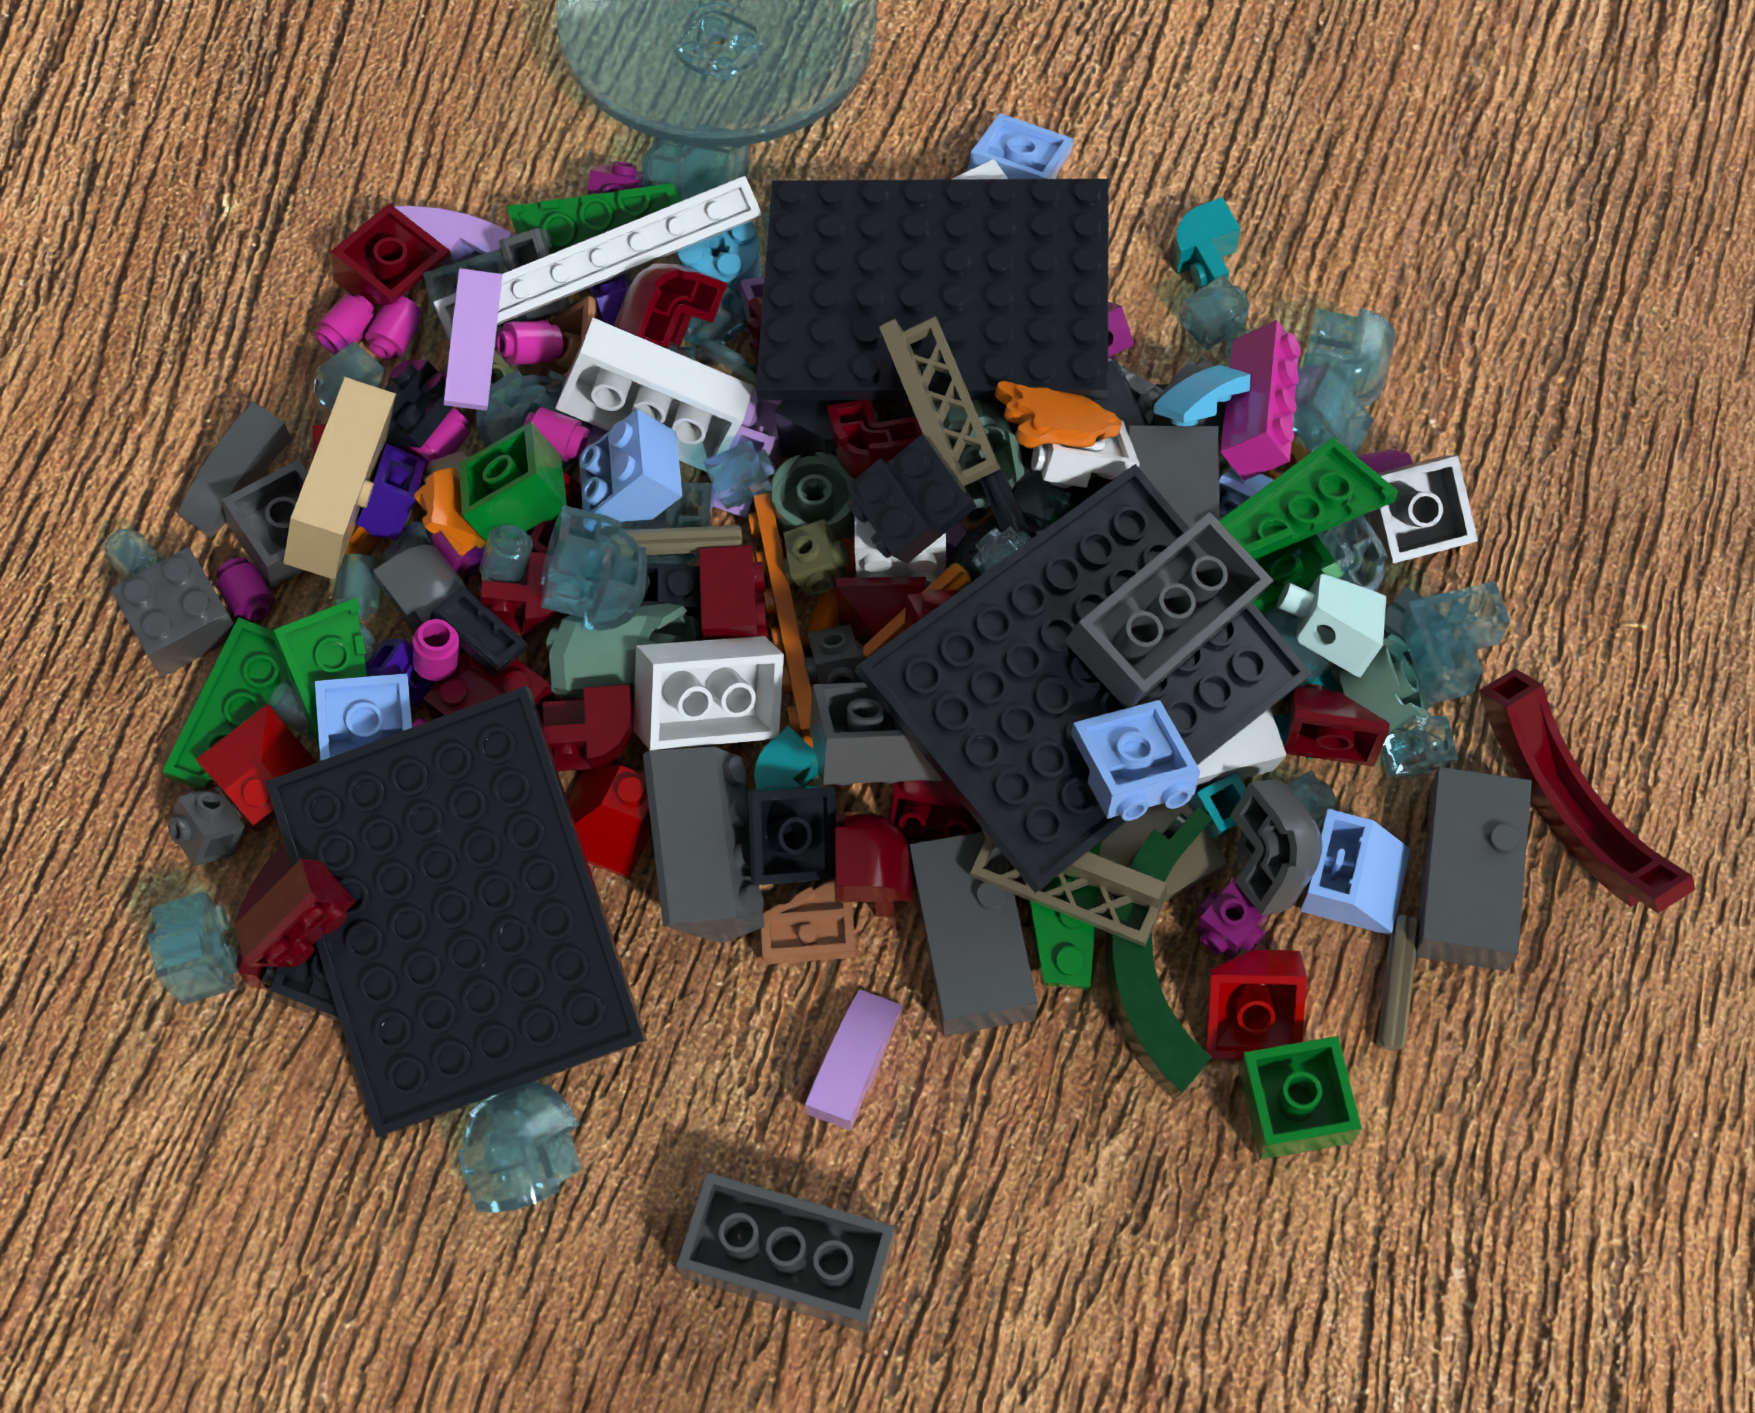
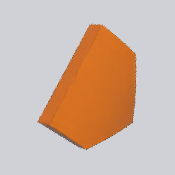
(443, 506)

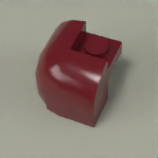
(665, 299)
(862, 440)
(520, 603)
(590, 729)
(871, 861)

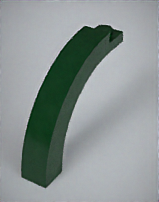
(1132, 979)

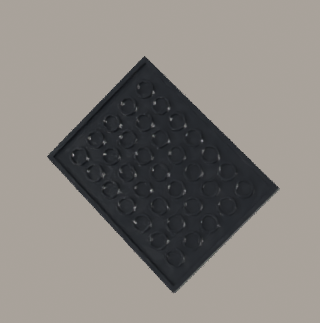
(998, 261)
(997, 688)
(473, 913)

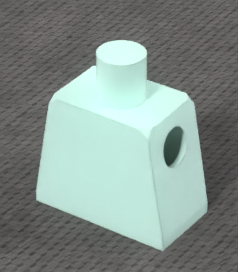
(1337, 621)

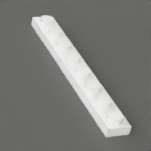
(618, 251)

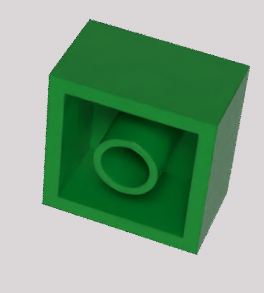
(512, 482)
(1299, 1097)

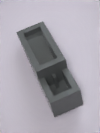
(232, 465)

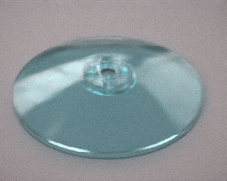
(664, 78)

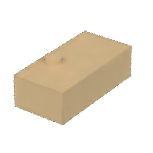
(339, 478)

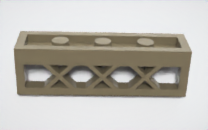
(923, 400)
(1092, 871)

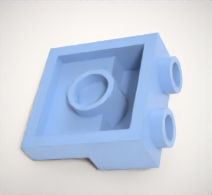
(1022, 149)
(360, 711)
(1136, 760)

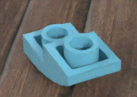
(1198, 394)

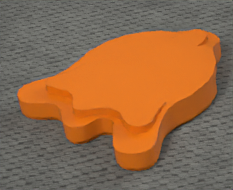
(1055, 416)

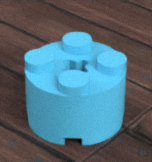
(726, 256)

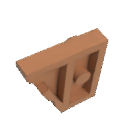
(809, 928)

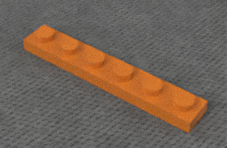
(780, 602)

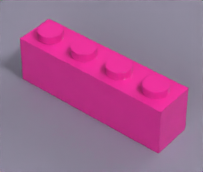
(1261, 421)

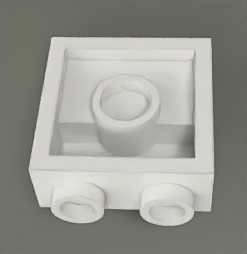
(1073, 465)

